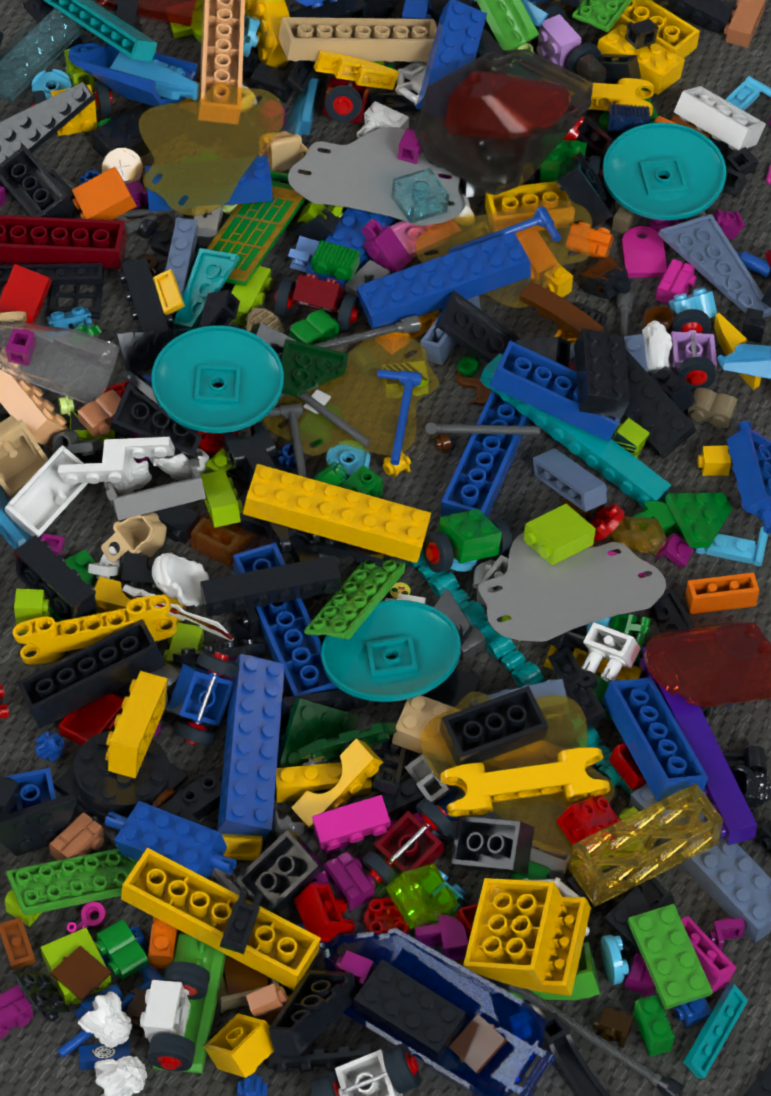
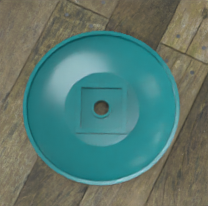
(655, 149)
(211, 355)
(413, 632)

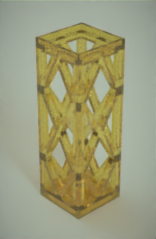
(587, 861)

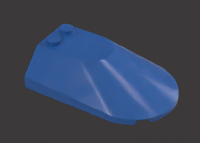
(98, 59)

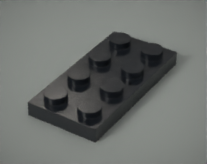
(474, 328)

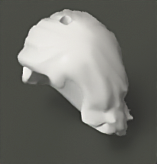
(657, 347)
(178, 466)
(179, 578)

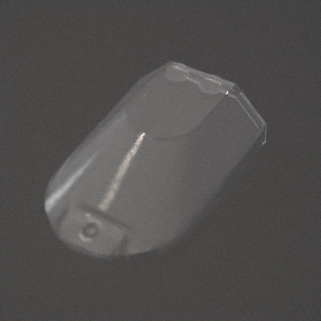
(63, 361)

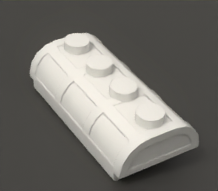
(44, 495)

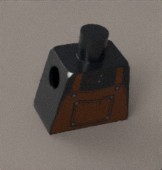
(605, 279)

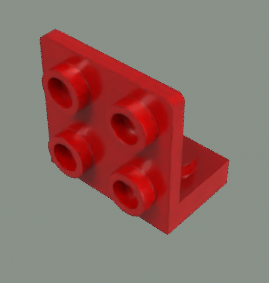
(587, 819)

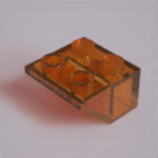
(219, 542)

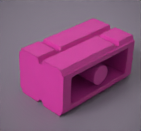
(676, 281)

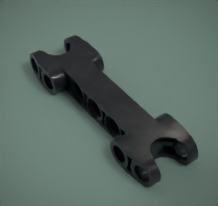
(249, 453)

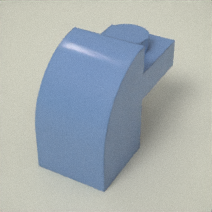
(303, 253)

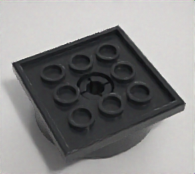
(107, 791)

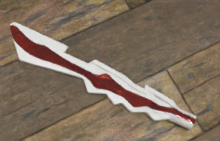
(176, 611)

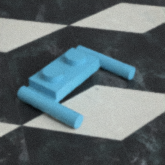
(748, 93)
(737, 548)

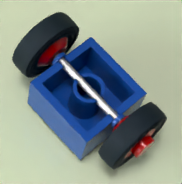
(202, 696)

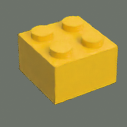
(241, 1045)

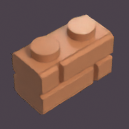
(78, 839)

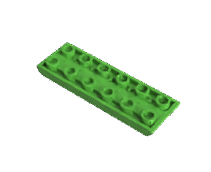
(601, 13)
(509, 22)
(356, 599)
(70, 881)
(201, 1010)

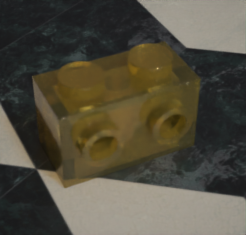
(640, 534)

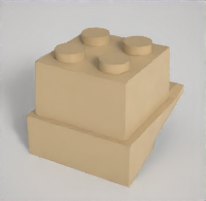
(19, 455)

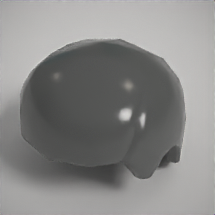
(281, 824)

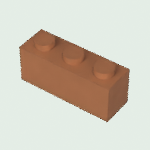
(744, 21)

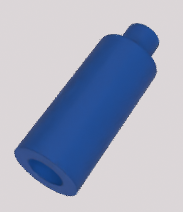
(755, 264)
(87, 1004)

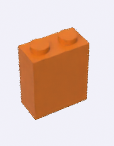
(103, 197)

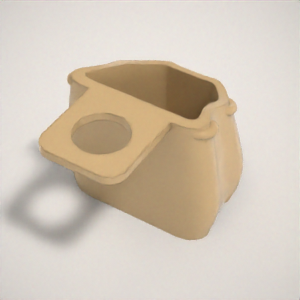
(284, 151)
(138, 534)

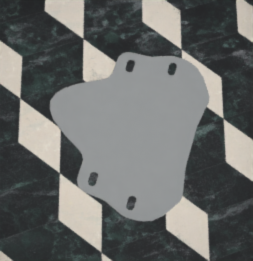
(363, 175)
(569, 594)

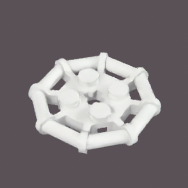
(415, 73)

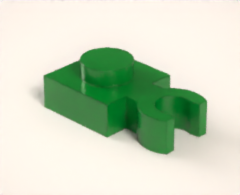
(90, 329)

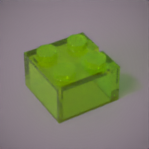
(412, 892)

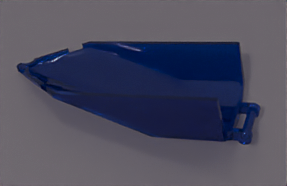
(469, 992)

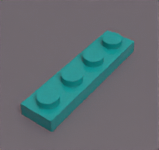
(715, 1031)

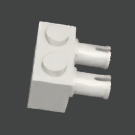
(380, 117)
(610, 645)

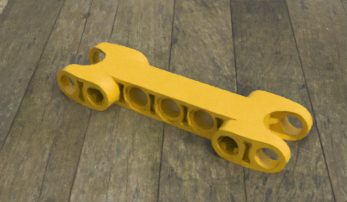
(624, 92)
(54, 638)
(565, 776)

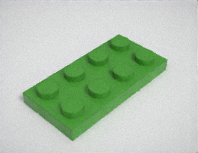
(669, 956)

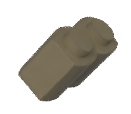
(712, 407)

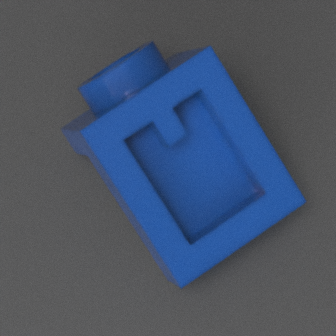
(692, 1012)

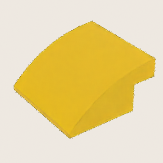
(527, 935)

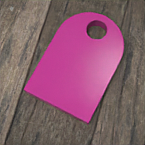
(643, 256)

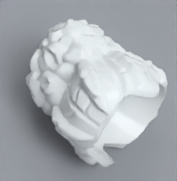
(138, 478)
(107, 1020)
(121, 1076)

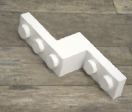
(116, 460)

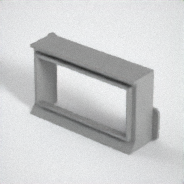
(158, 497)

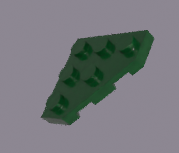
(310, 366)
(311, 723)
(334, 747)

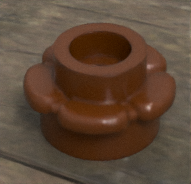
(443, 442)

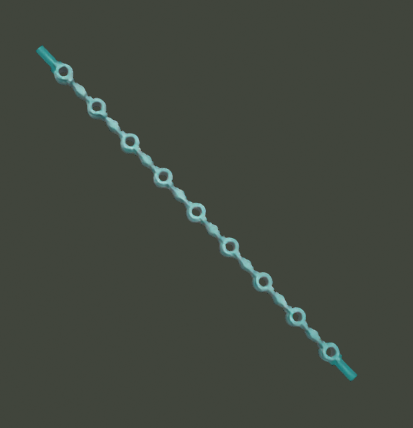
(501, 646)

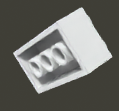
(719, 118)

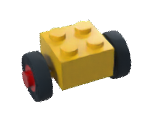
(86, 119)

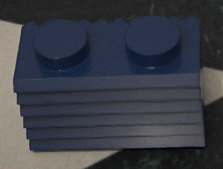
(625, 117)

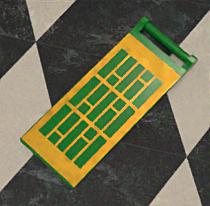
(256, 228)

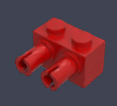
(323, 912)

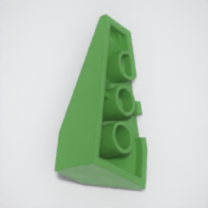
(585, 984)

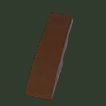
(553, 307)

